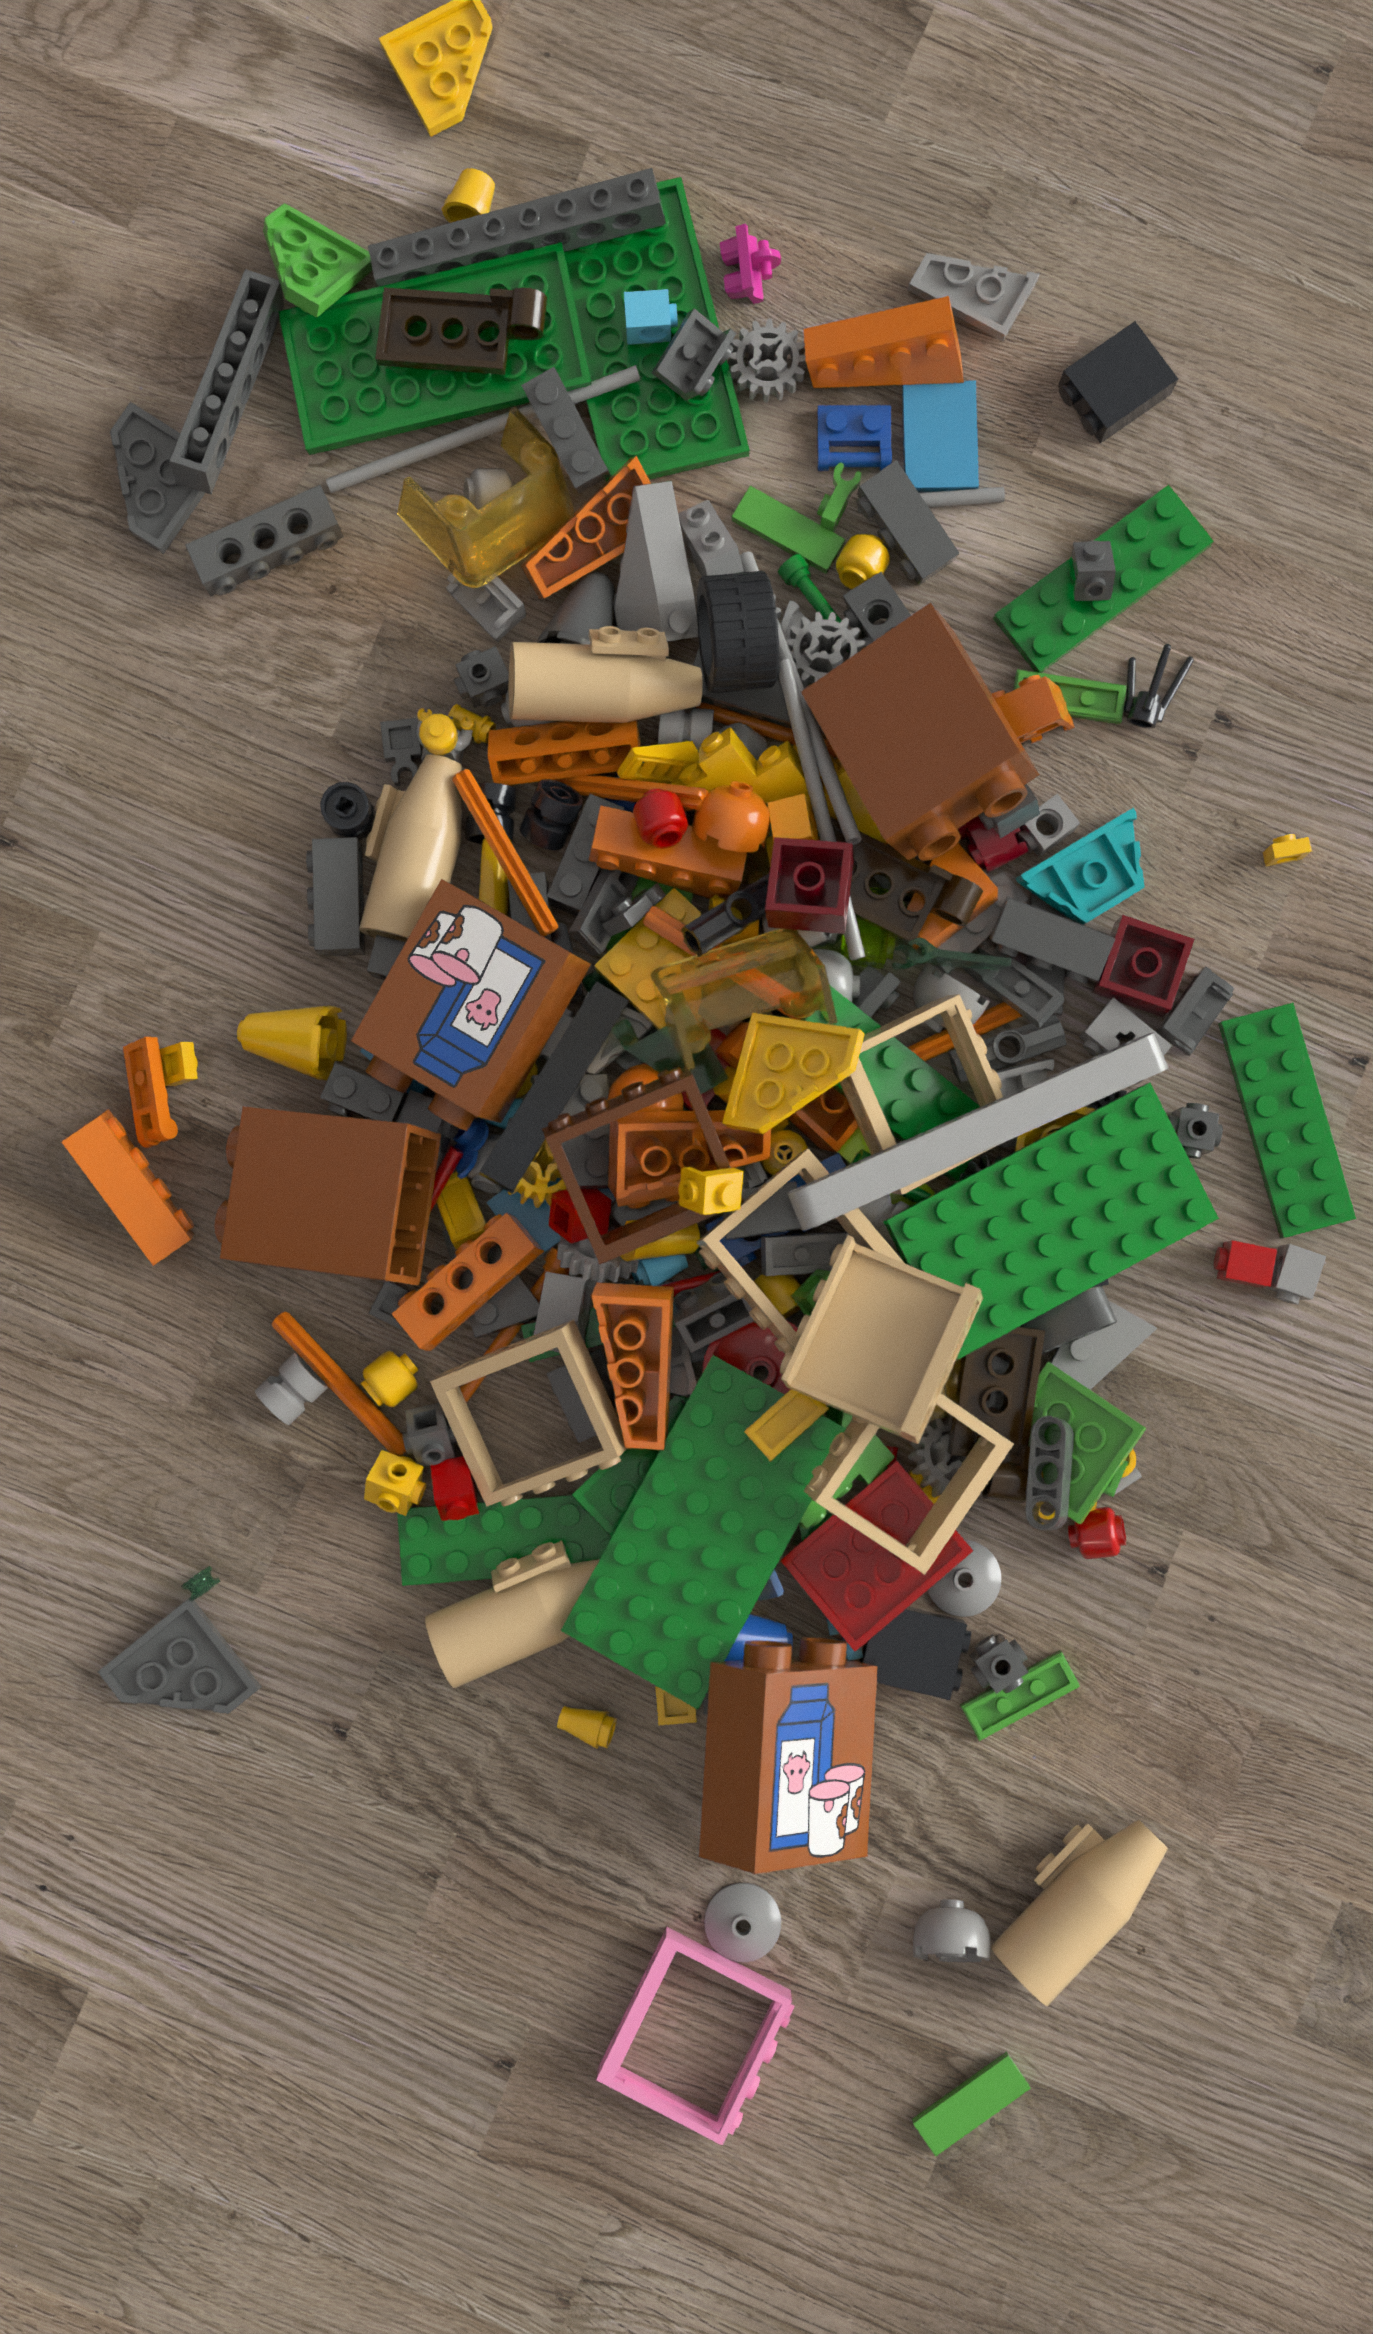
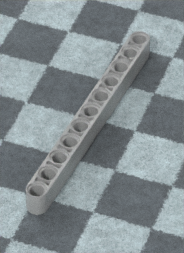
(976, 1131)

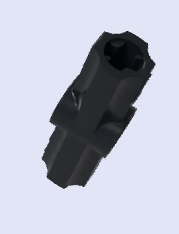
(720, 923)

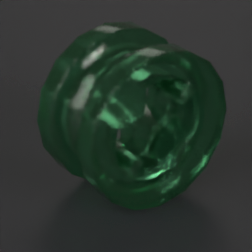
(200, 1583)

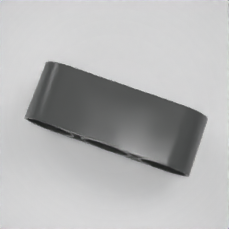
(1074, 1319)
(1040, 1455)

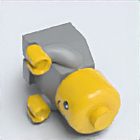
(440, 735)

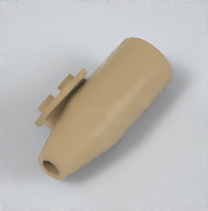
(609, 681)
(414, 847)
(511, 1618)
(1083, 1905)

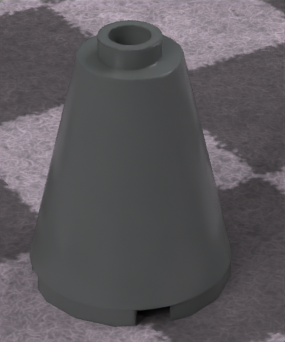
(585, 608)

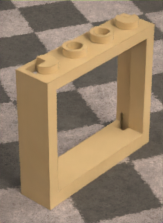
(970, 1050)
(739, 1282)
(588, 1385)
(947, 1510)

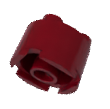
(988, 848)

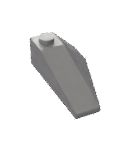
(654, 569)

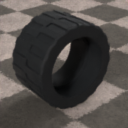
(737, 631)

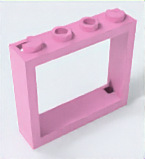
(746, 2081)

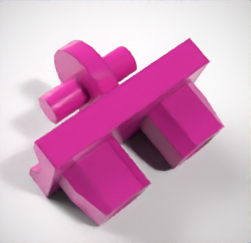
(752, 262)

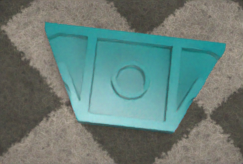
(1090, 872)

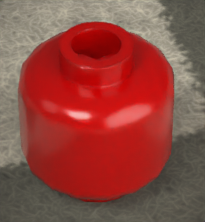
(660, 818)
(1099, 1534)

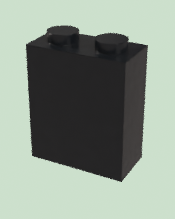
(1117, 382)
(919, 1652)

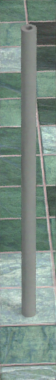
(470, 434)
(820, 750)

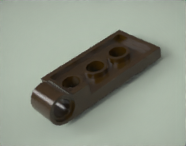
(514, 312)
(942, 891)
(1015, 1416)

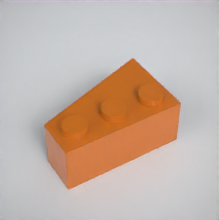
(1034, 708)

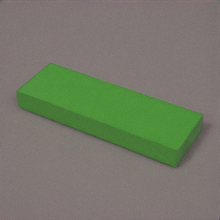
(788, 529)
(1086, 697)
(1041, 1685)
(971, 2103)

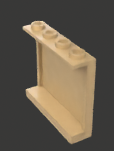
(880, 1340)

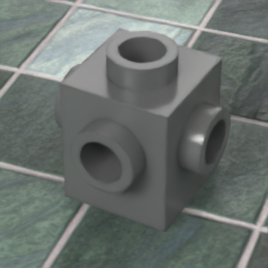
(482, 677)
(1209, 1134)
(429, 1435)
(986, 1656)

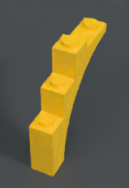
(772, 776)

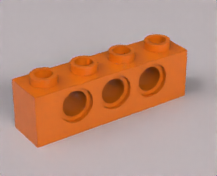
(559, 750)
(414, 1308)

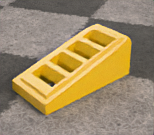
(661, 762)

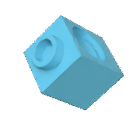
(649, 316)

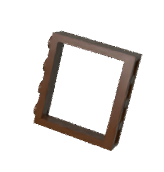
(601, 1112)

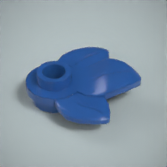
(469, 1143)

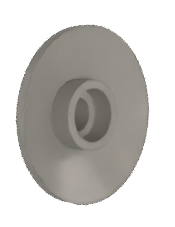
(979, 1594)
(739, 1903)

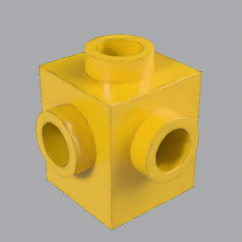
(395, 1483)

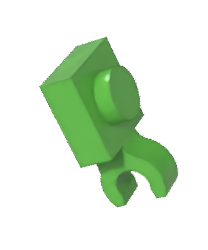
(833, 506)

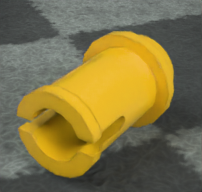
(482, 724)

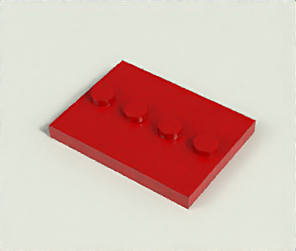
(859, 1580)

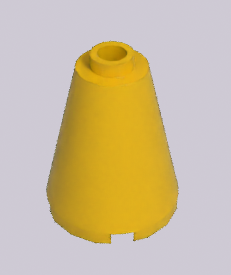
(297, 1038)

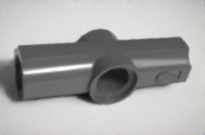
(1029, 1043)

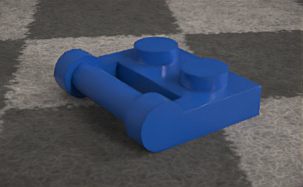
(853, 428)

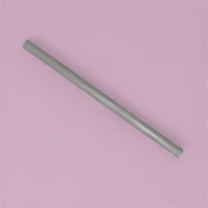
(815, 787)

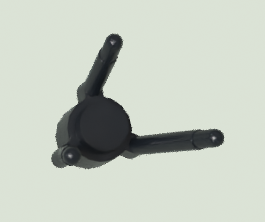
(1146, 709)

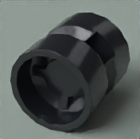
(503, 802)
(347, 810)
(550, 815)

